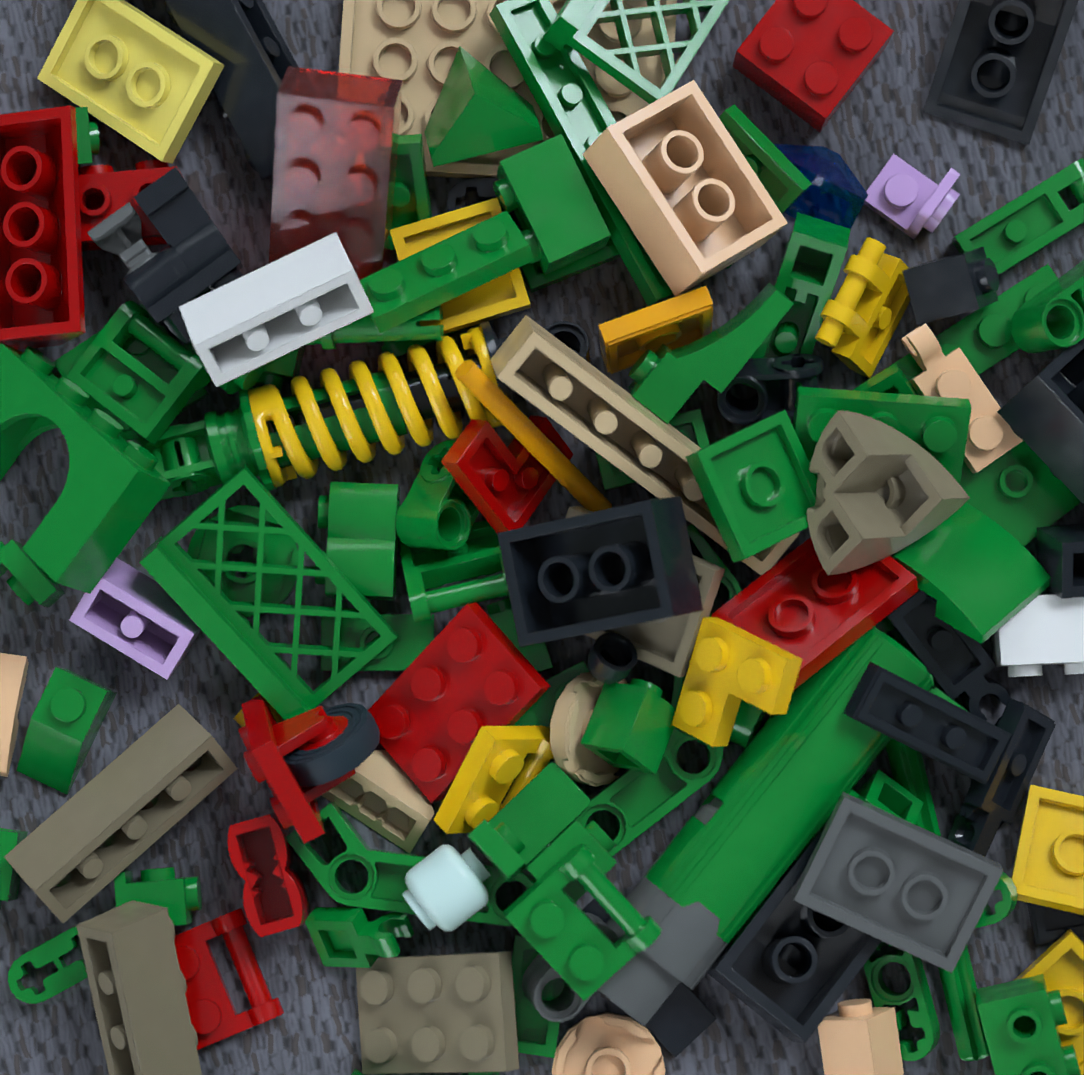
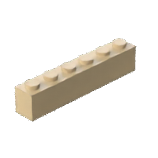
(610, 424)

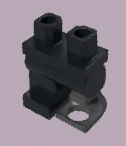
(187, 268)

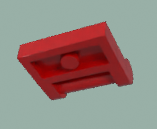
(206, 993)

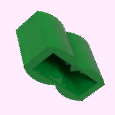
(361, 536)

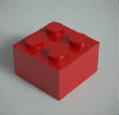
(812, 54)

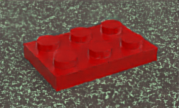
(817, 612)
(448, 692)

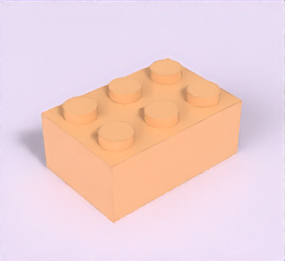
(684, 187)

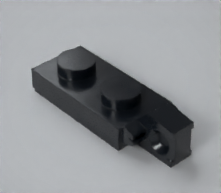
(998, 801)

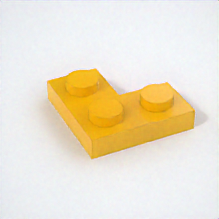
(727, 668)

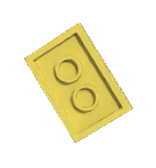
(131, 74)

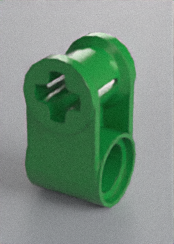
(436, 508)

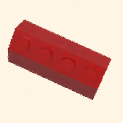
(40, 229)

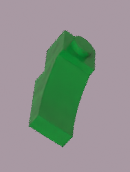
(670, 376)

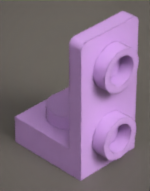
(911, 198)

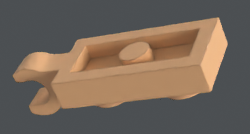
(955, 377)

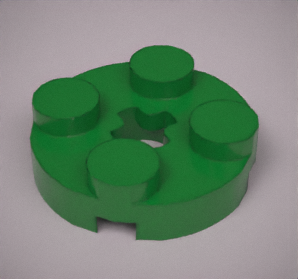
(277, 550)

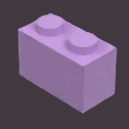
(137, 619)

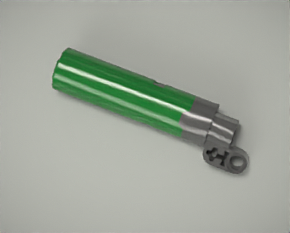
(743, 835)

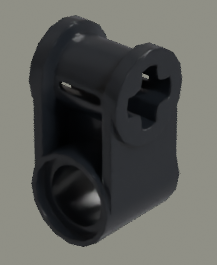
(775, 385)

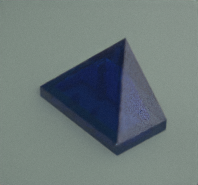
(834, 191)

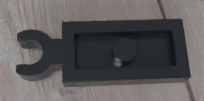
(948, 654)

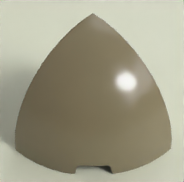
(874, 493)

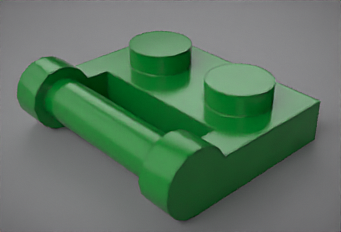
(130, 387)
(436, 567)
(566, 933)

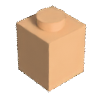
(860, 1040)

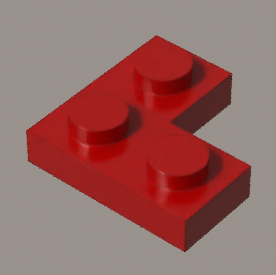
(501, 479)

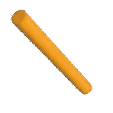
(531, 437)

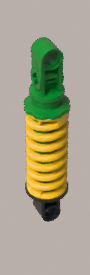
(291, 432)

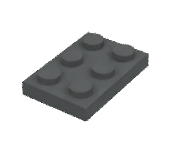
(897, 882)

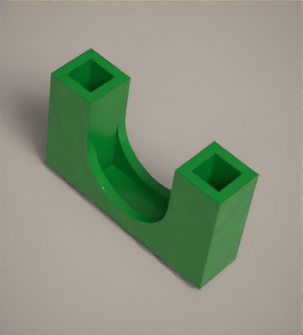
(108, 480)

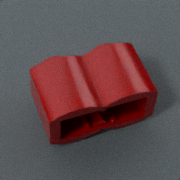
(272, 890)

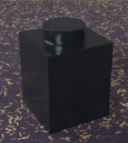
(952, 285)
(1062, 556)

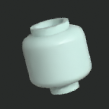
(446, 888)

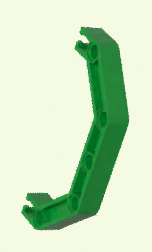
(634, 798)

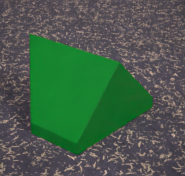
(477, 114)

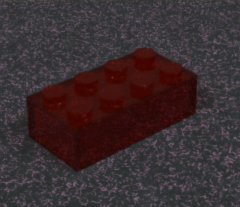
(335, 164)

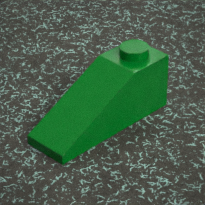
(808, 280)

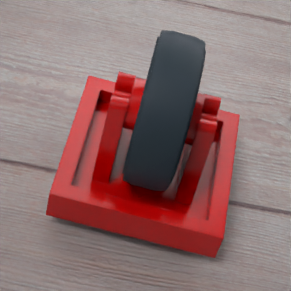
(305, 756)

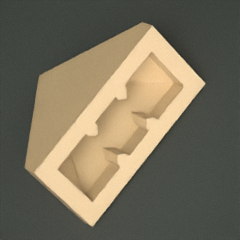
(384, 800)

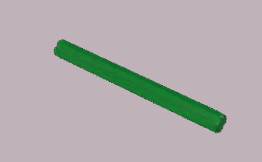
(960, 985)

